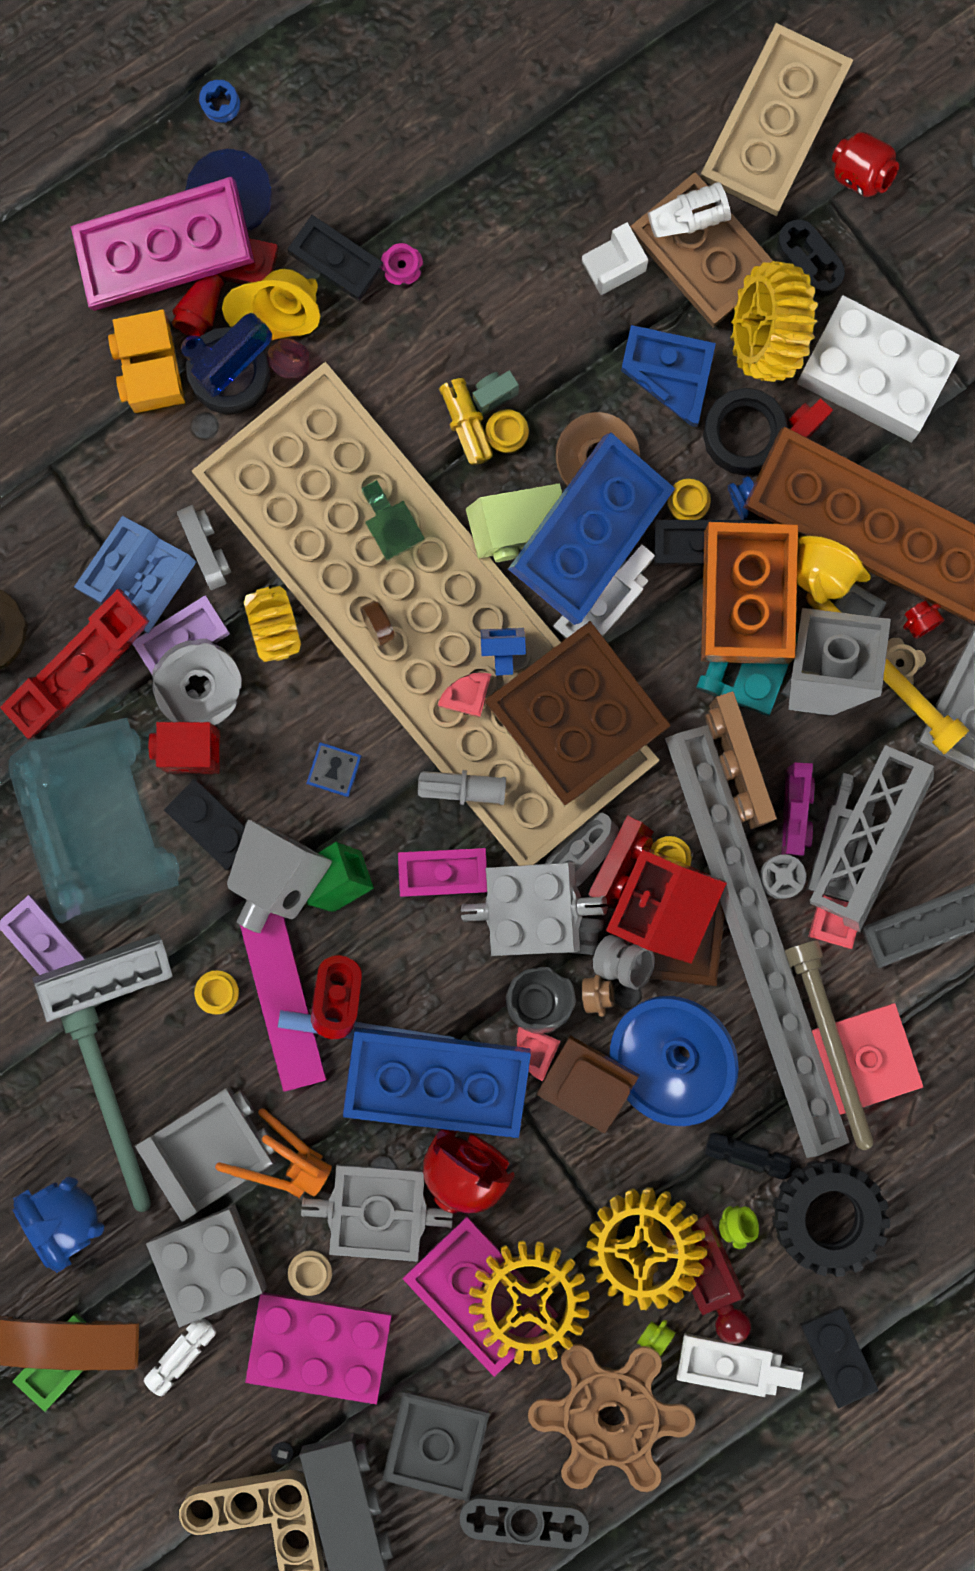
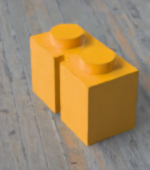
(148, 361)

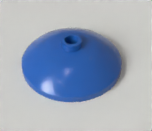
(673, 1086)

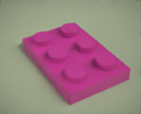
(444, 1285)
(318, 1348)

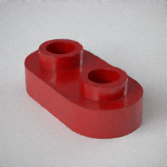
(336, 1000)

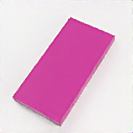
(162, 244)

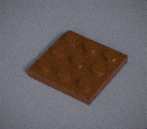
(577, 713)

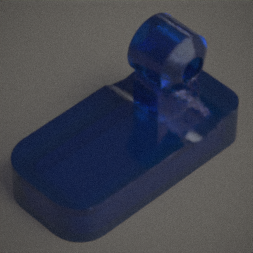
(229, 356)

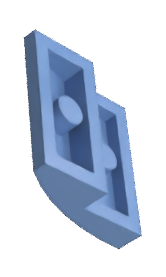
(139, 566)

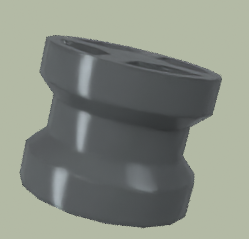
(589, 935)

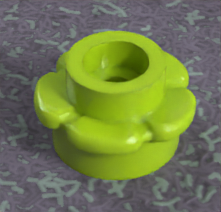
(739, 1226)
(657, 1336)

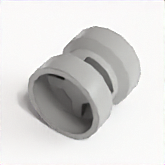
(620, 961)

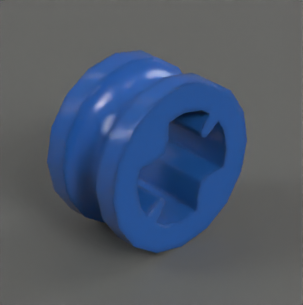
(213, 90)
(739, 495)

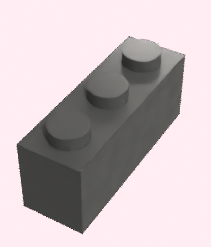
(345, 1505)

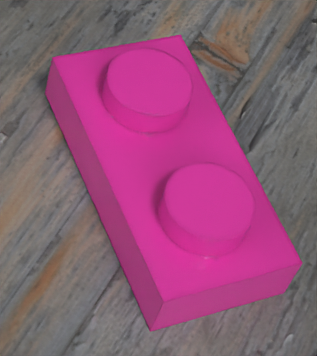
(442, 872)

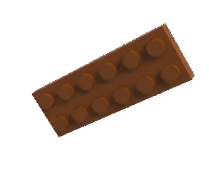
(878, 520)

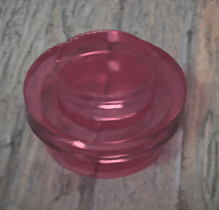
(288, 358)

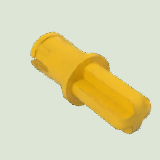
(466, 422)

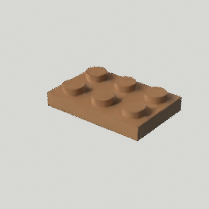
(706, 263)
(740, 761)

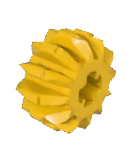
(272, 623)

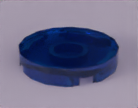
(249, 175)

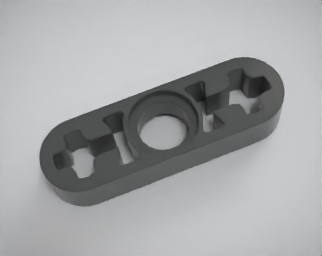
(535, 1537)

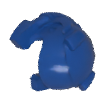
(58, 1221)

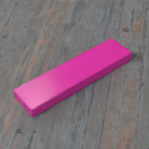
(281, 989)

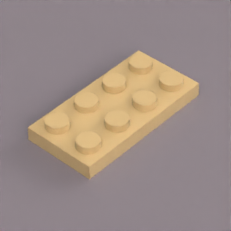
(776, 119)

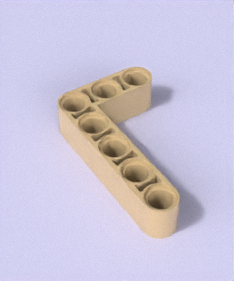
(269, 1509)

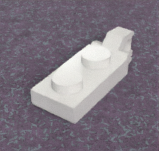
(616, 597)
(735, 1367)

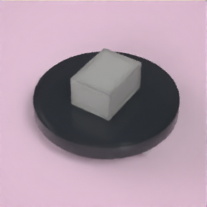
(282, 1453)

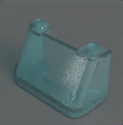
(89, 820)

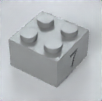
(207, 1265)

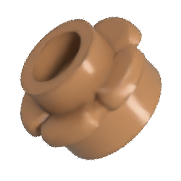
(597, 995)

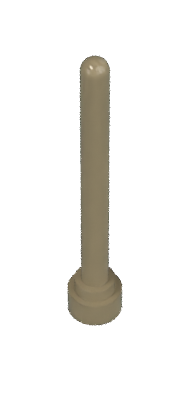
(806, 961)

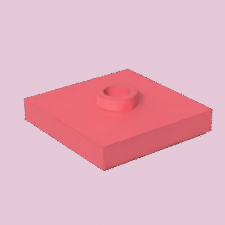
(876, 1055)

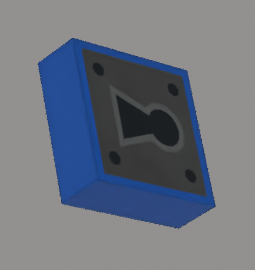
(334, 769)

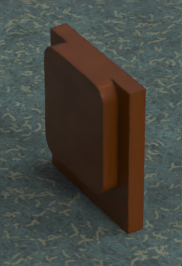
(588, 1084)

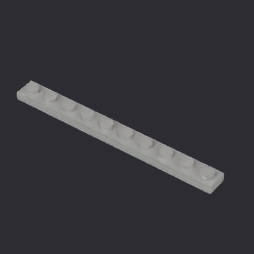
(757, 942)

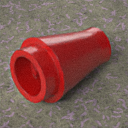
(198, 307)

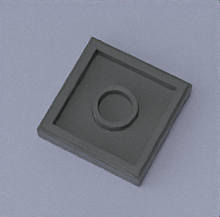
(436, 1445)

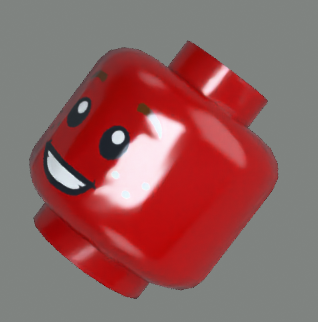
(865, 164)

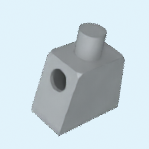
(273, 875)

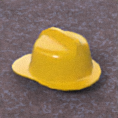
(280, 300)
(827, 568)

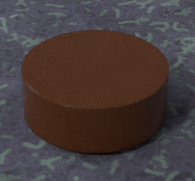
(377, 623)

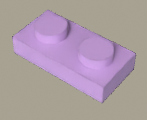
(190, 623)
(39, 937)

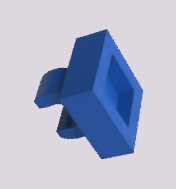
(503, 644)

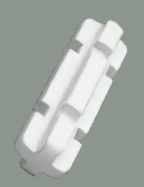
(179, 1356)

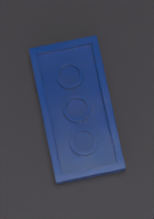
(591, 528)
(436, 1082)

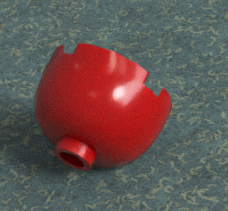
(465, 1173)

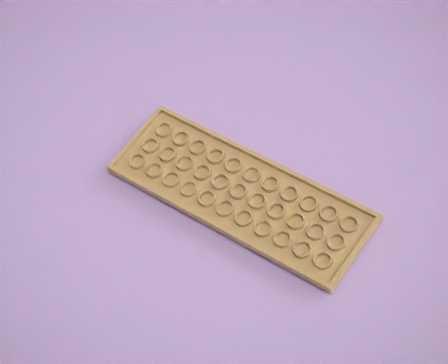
(300, 503)

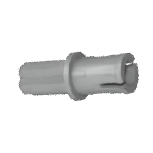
(462, 787)

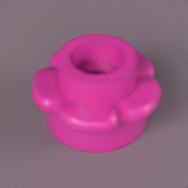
(404, 253)

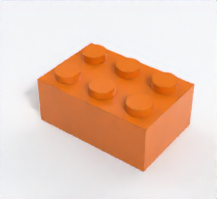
(749, 593)

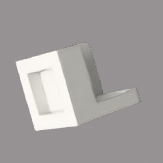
(616, 260)

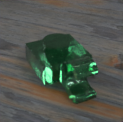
(392, 526)

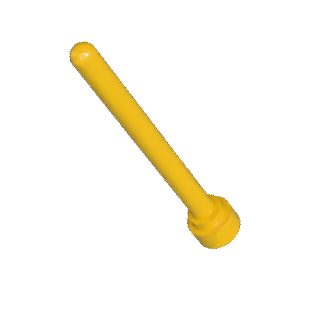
(944, 729)

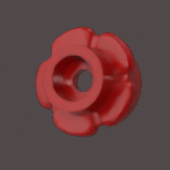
(923, 619)

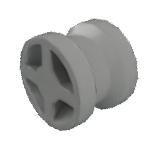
(787, 871)

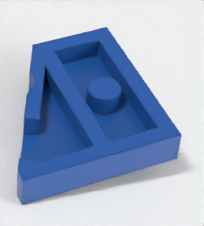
(670, 369)

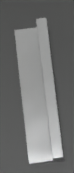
(888, 845)

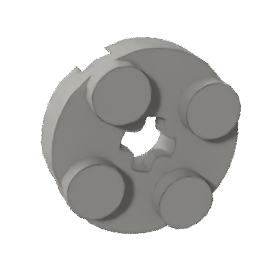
(197, 658)

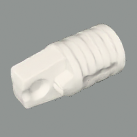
(677, 215)

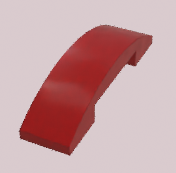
(77, 666)

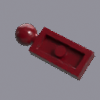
(718, 1286)

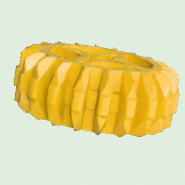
(773, 321)
(642, 1282)
(513, 1318)

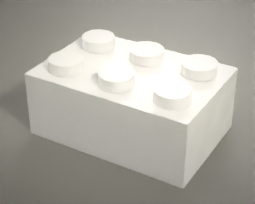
(878, 369)

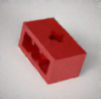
(186, 747)

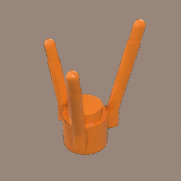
(306, 1166)

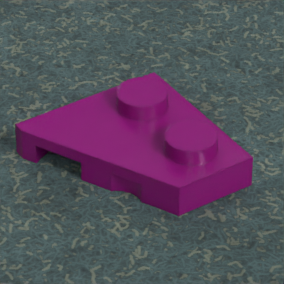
(798, 794)

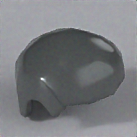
(540, 1000)

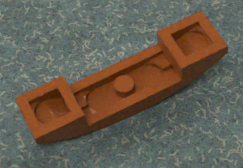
(68, 1344)

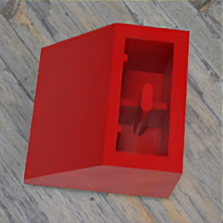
(666, 906)

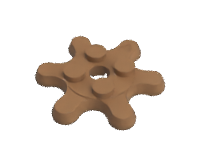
(602, 1444)

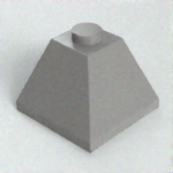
(837, 661)

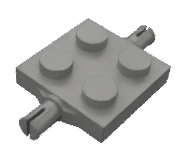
(533, 909)
(376, 1212)

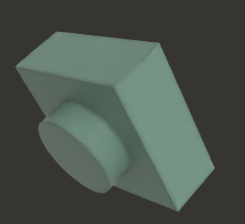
(494, 391)

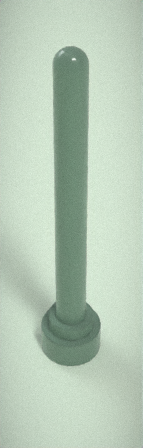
(82, 1027)

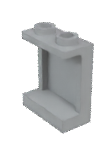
(188, 1149)

